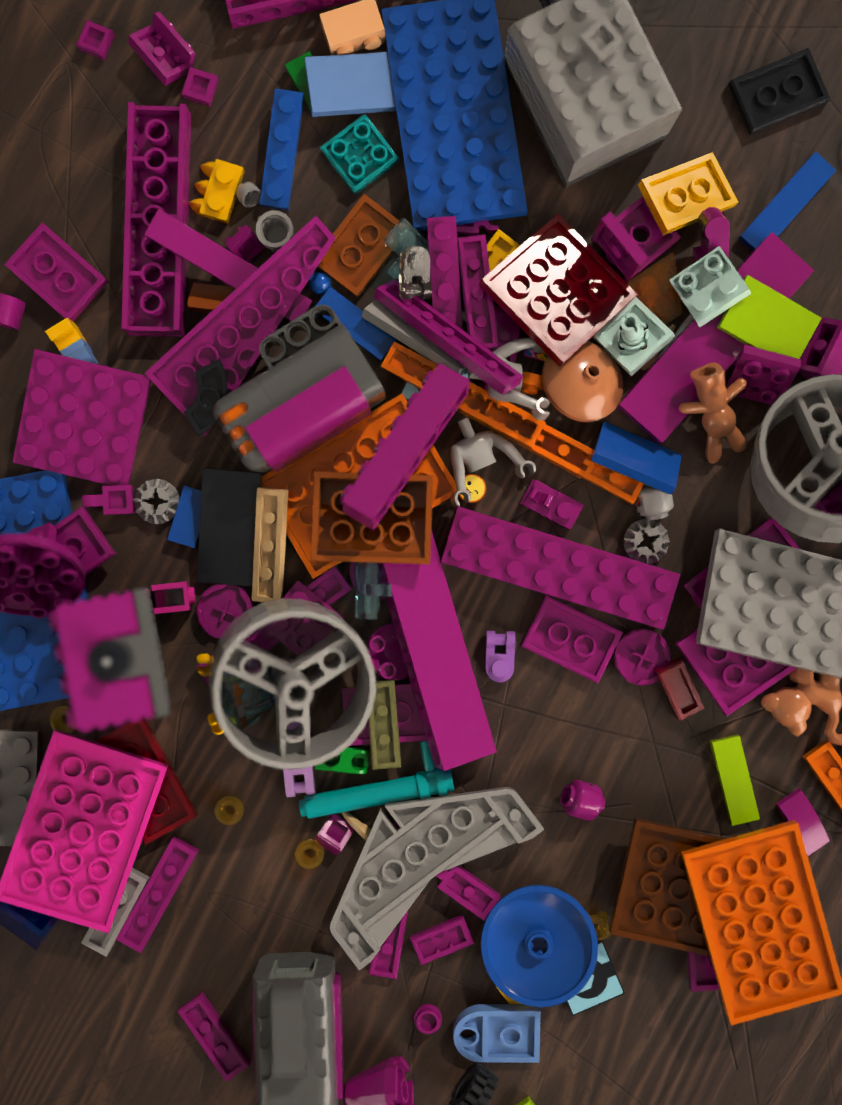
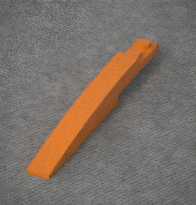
(518, 427)

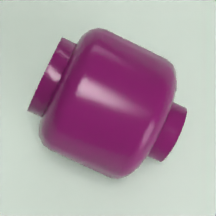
(582, 800)

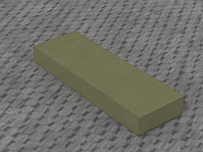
(384, 727)

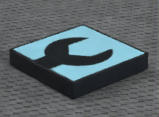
(601, 987)

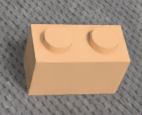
(353, 28)

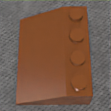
(399, 537)

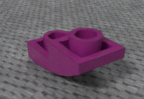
(798, 808)

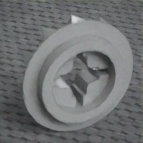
(165, 491)
(634, 536)

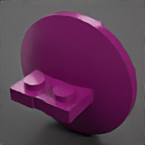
(37, 573)

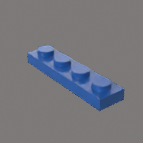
(282, 149)

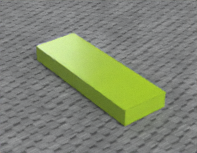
(734, 780)

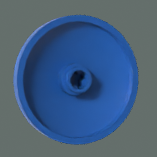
(539, 945)

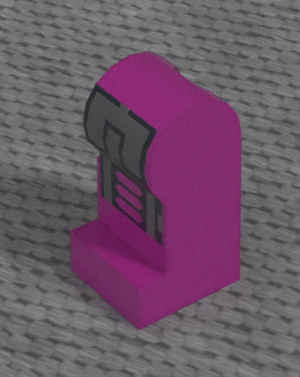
(714, 233)

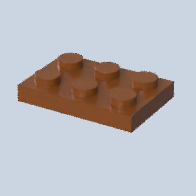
(359, 246)

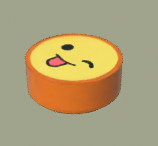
(475, 486)

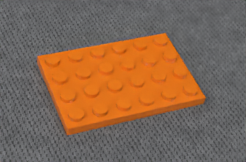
(346, 455)
(763, 922)

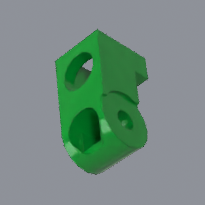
(351, 760)

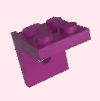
(617, 239)

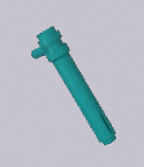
(422, 785)

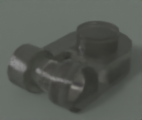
(414, 262)

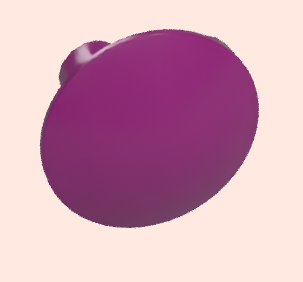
(386, 654)

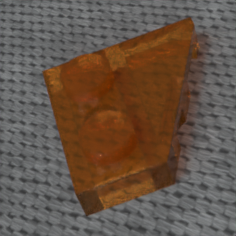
(656, 290)

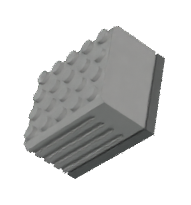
(586, 109)

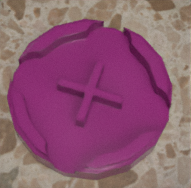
(221, 606)
(639, 655)

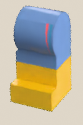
(71, 341)

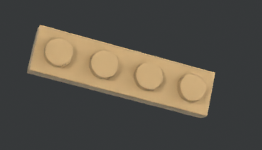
(269, 544)

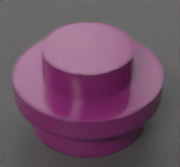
(427, 1018)

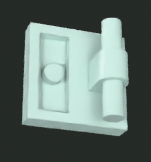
(710, 286)

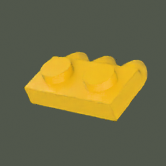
(218, 191)

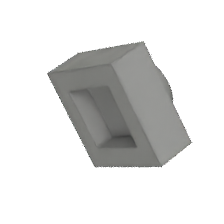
(601, 40)

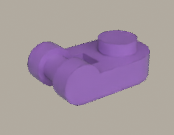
(500, 665)

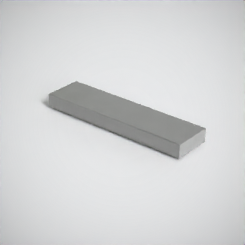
(396, 327)

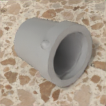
(274, 229)

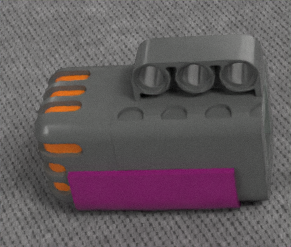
(304, 396)
(298, 1029)

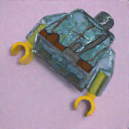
(239, 698)

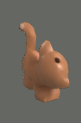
(793, 704)

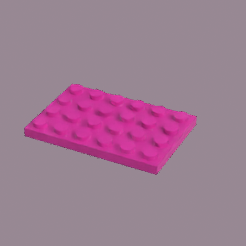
(81, 831)

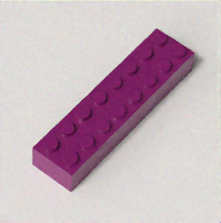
(560, 568)

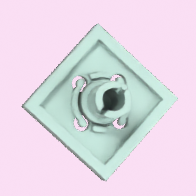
(632, 338)

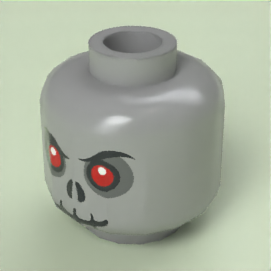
(653, 503)

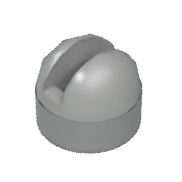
(251, 191)

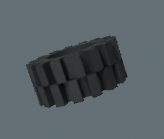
(475, 1087)

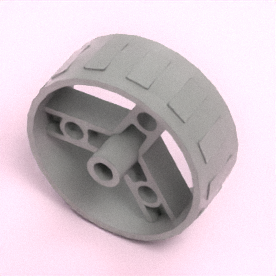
(793, 506)
(291, 687)

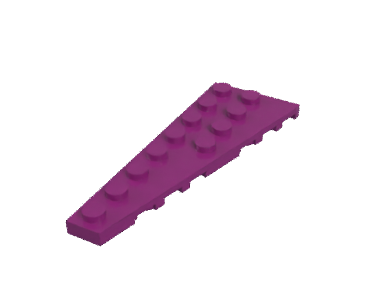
(242, 319)

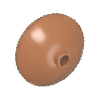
(576, 391)

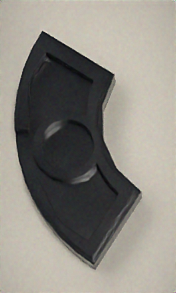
(211, 387)

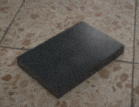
(779, 91)

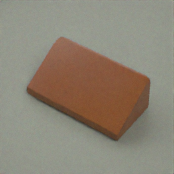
(207, 297)

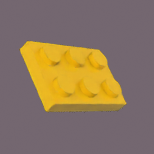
(685, 191)

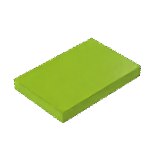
(769, 321)

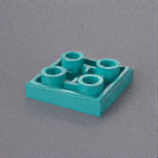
(359, 154)

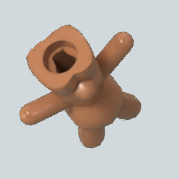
(717, 416)

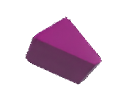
(334, 834)

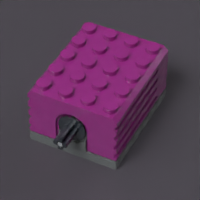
(111, 659)

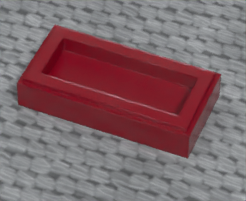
(679, 689)

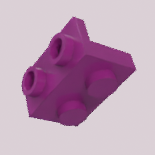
(163, 49)

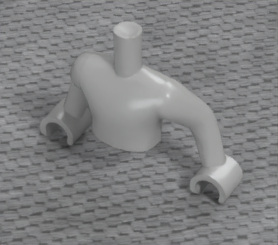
(514, 395)
(476, 453)

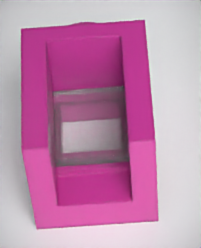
(173, 597)

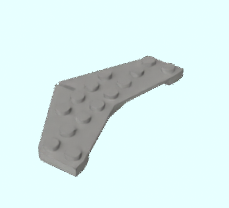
(402, 861)

